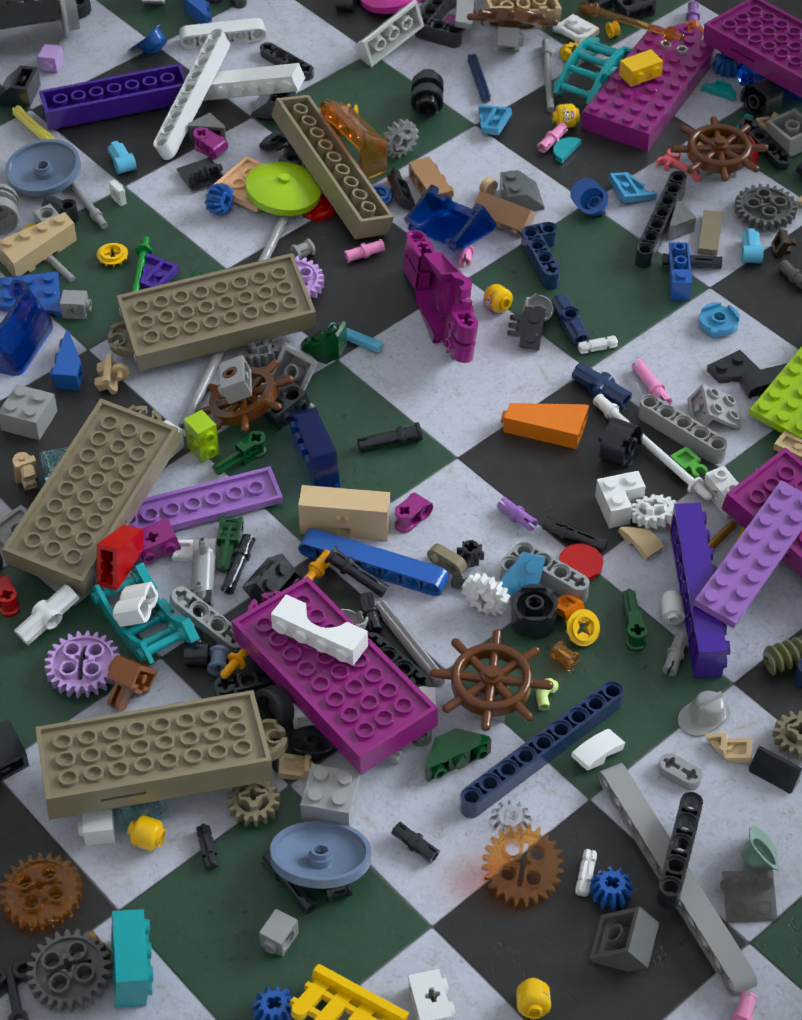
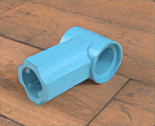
(121, 158)
(751, 248)

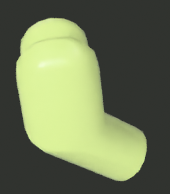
(542, 696)

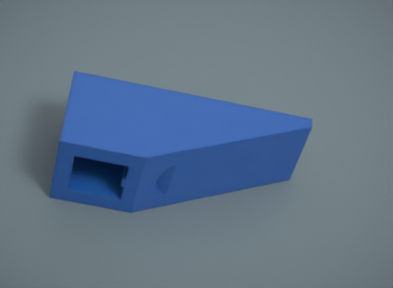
(198, 10)
(679, 271)
(68, 367)

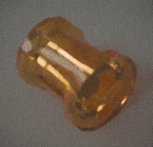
(564, 655)

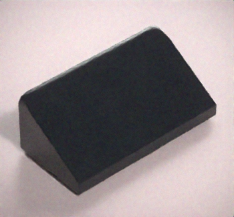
(775, 769)

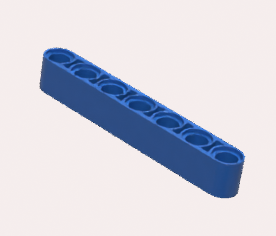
(379, 562)

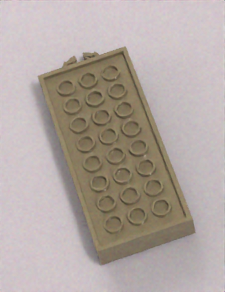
(212, 313)
(91, 494)
(156, 753)

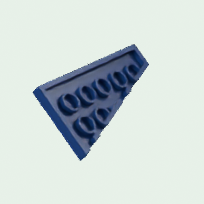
(44, 287)

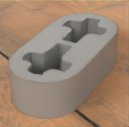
(680, 771)

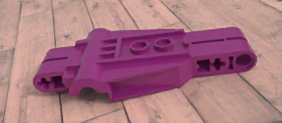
(441, 283)

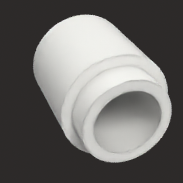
(672, 607)

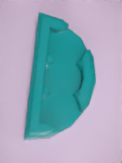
(721, 89)
(565, 147)

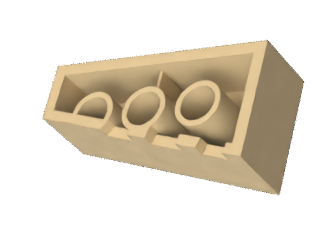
(550, 8)
(32, 245)

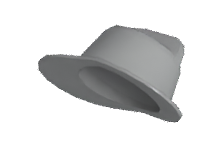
(703, 713)

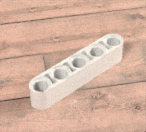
(251, 31)

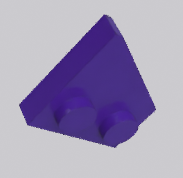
(157, 271)

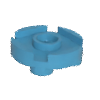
(715, 328)

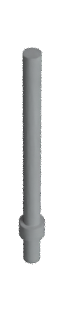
(546, 54)
(95, 213)

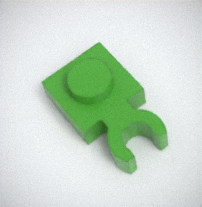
(689, 462)

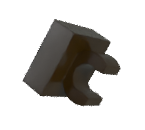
(782, 243)

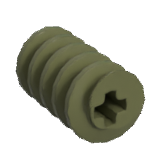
(781, 654)

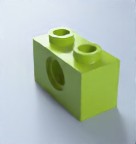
(201, 436)

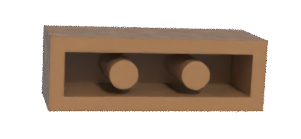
(424, 173)
(506, 213)

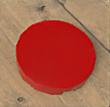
(322, 211)
(583, 559)

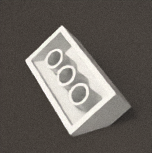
(390, 34)

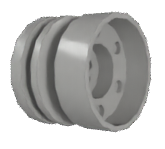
(8, 209)

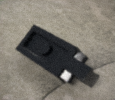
(400, 189)

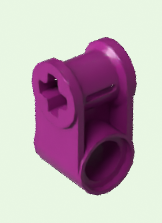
(209, 143)
(412, 512)

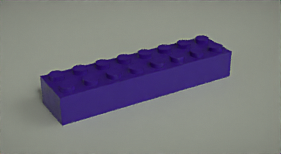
(111, 96)
(693, 570)

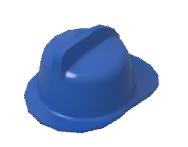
(152, 42)
(589, 197)

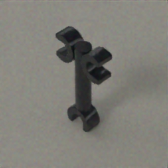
(9, 977)

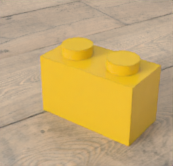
(641, 67)

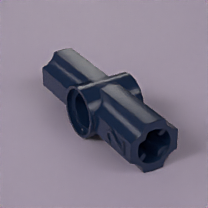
(569, 319)
(601, 384)

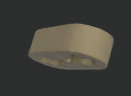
(446, 559)

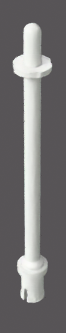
(695, 485)

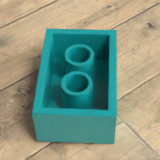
(131, 958)

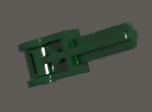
(246, 452)
(228, 538)
(634, 625)

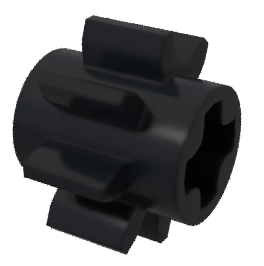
(471, 552)

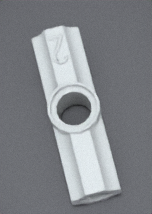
(46, 614)

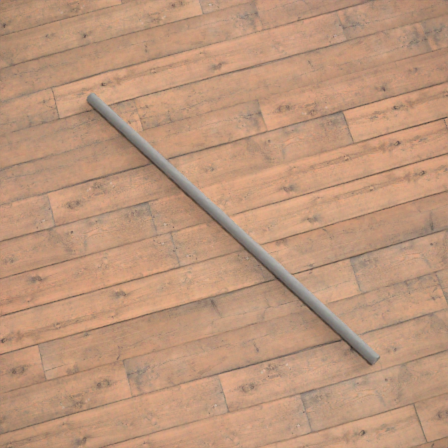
(216, 357)

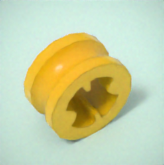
(612, 29)

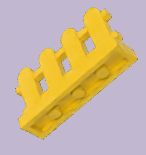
(341, 997)

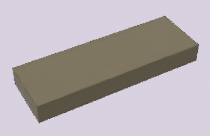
(710, 232)

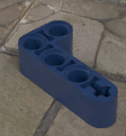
(535, 243)

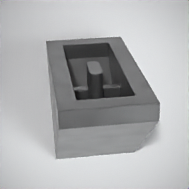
(207, 121)
(682, 222)

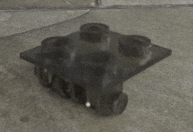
(749, 895)

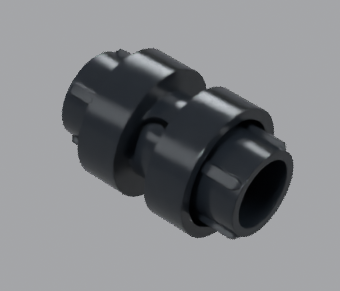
(427, 93)

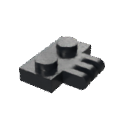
(528, 327)

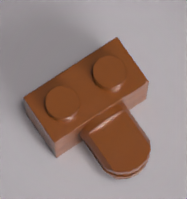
(128, 678)

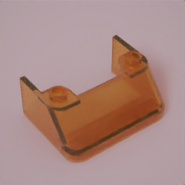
(369, 143)

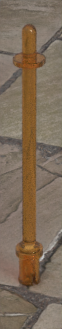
(595, 10)

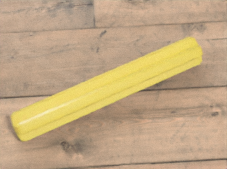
(31, 124)

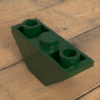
(327, 344)
(455, 751)

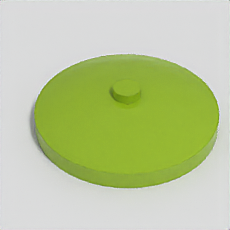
(282, 189)

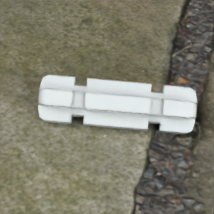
(597, 344)
(586, 872)

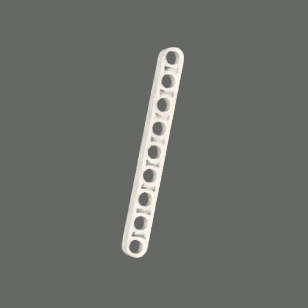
(191, 94)

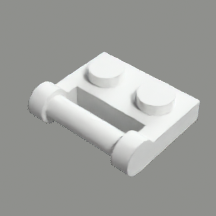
(576, 28)

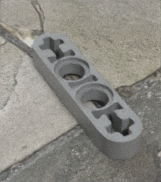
(204, 622)

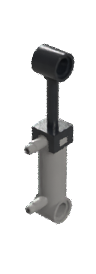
(201, 585)

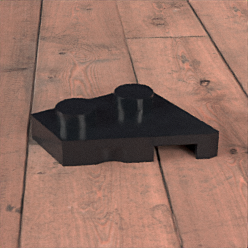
(731, 367)

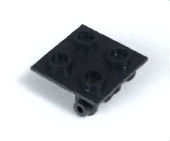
(201, 173)

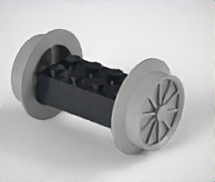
(40, 11)

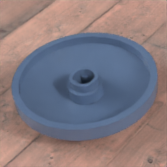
(43, 167)
(320, 854)

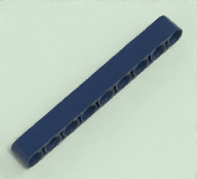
(532, 751)

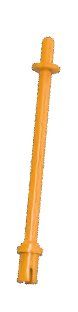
(316, 570)

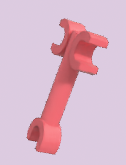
(670, 159)

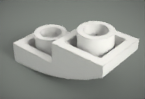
(597, 748)

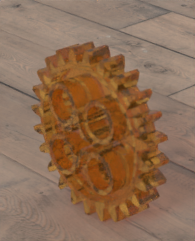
(500, 860)
(46, 909)

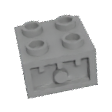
(711, 404)

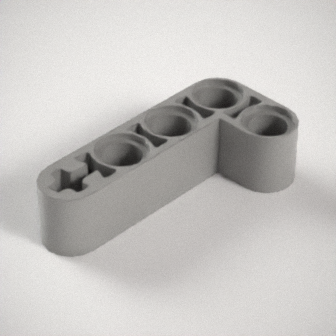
(555, 573)

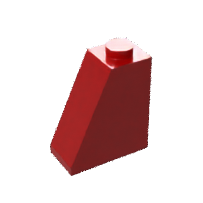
(117, 556)

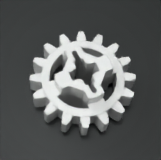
(652, 511)
(485, 594)

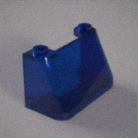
(449, 221)
(22, 330)

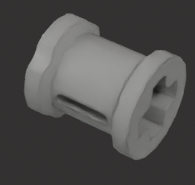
(303, 249)

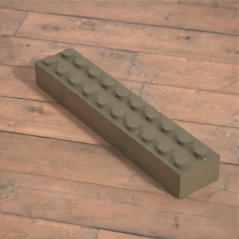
(332, 167)

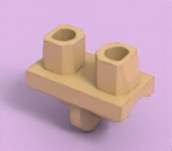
(110, 374)
(25, 470)

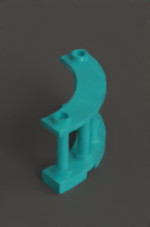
(584, 52)
(177, 626)

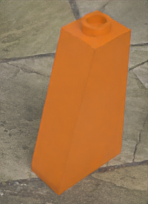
(547, 422)

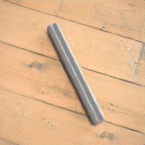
(408, 641)

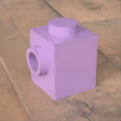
(50, 58)

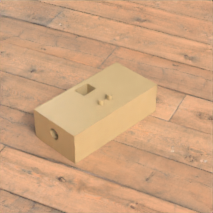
(345, 512)

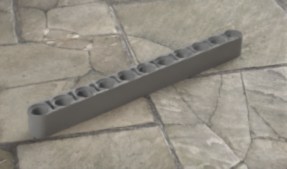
(694, 904)

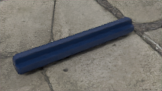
(479, 78)

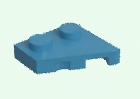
(493, 118)
(629, 188)
(523, 572)

